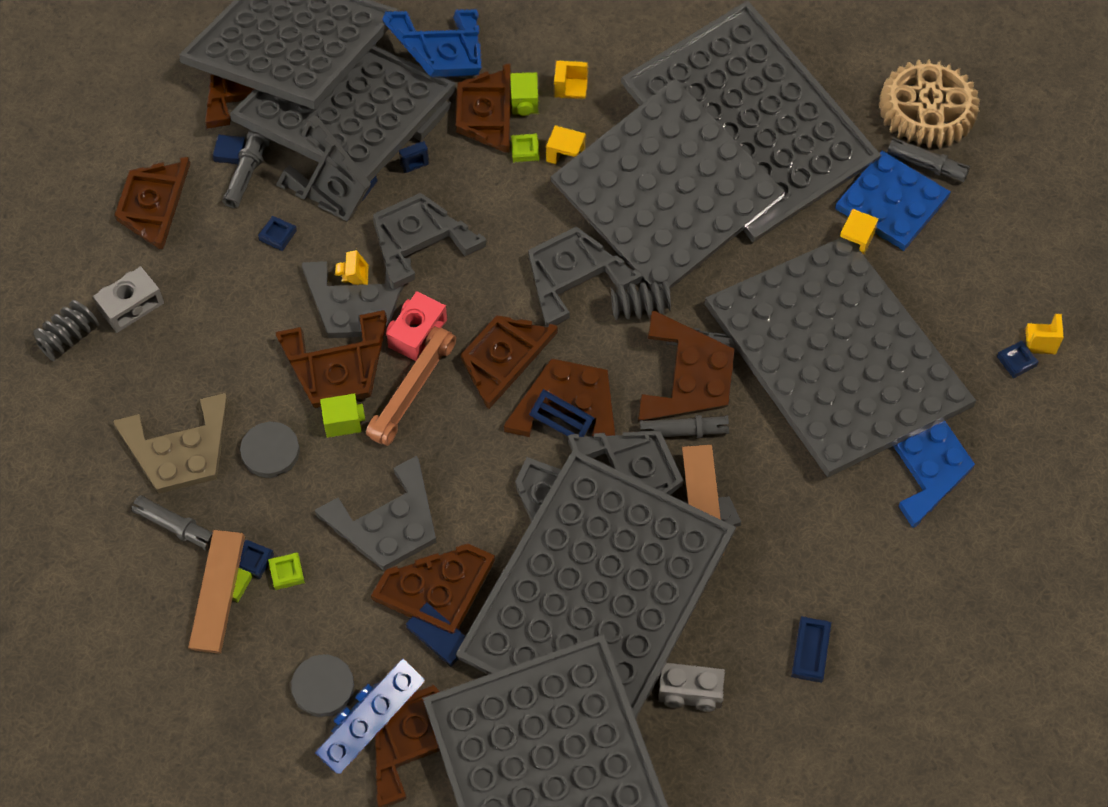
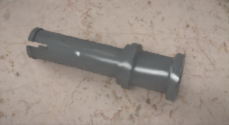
(249, 158)

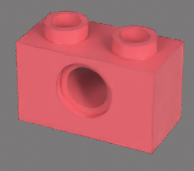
(421, 311)

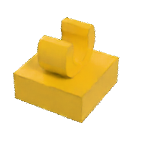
(354, 270)

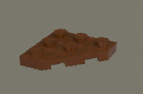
(443, 581)

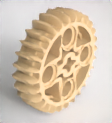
(936, 98)

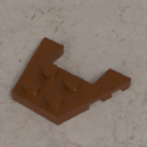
(220, 93)
(337, 369)
(700, 371)
(574, 383)
(401, 741)

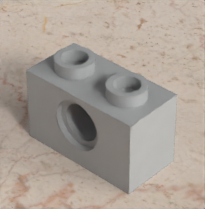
(122, 312)

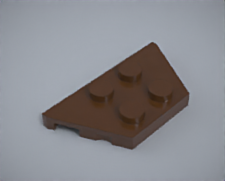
(485, 108)
(152, 199)
(503, 354)

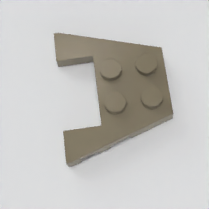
(179, 457)

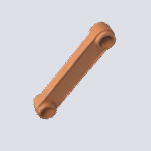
(384, 427)

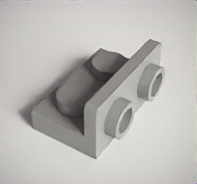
(691, 686)

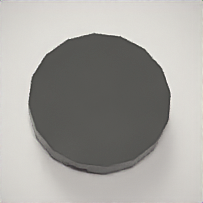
(270, 449)
(322, 685)

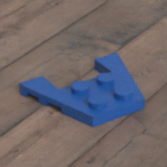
(441, 51)
(936, 464)

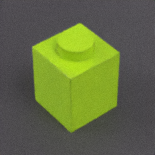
(524, 93)
(342, 415)

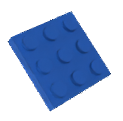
(897, 197)

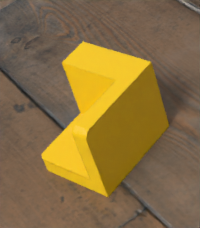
(571, 79)
(565, 142)
(859, 229)
(1045, 337)

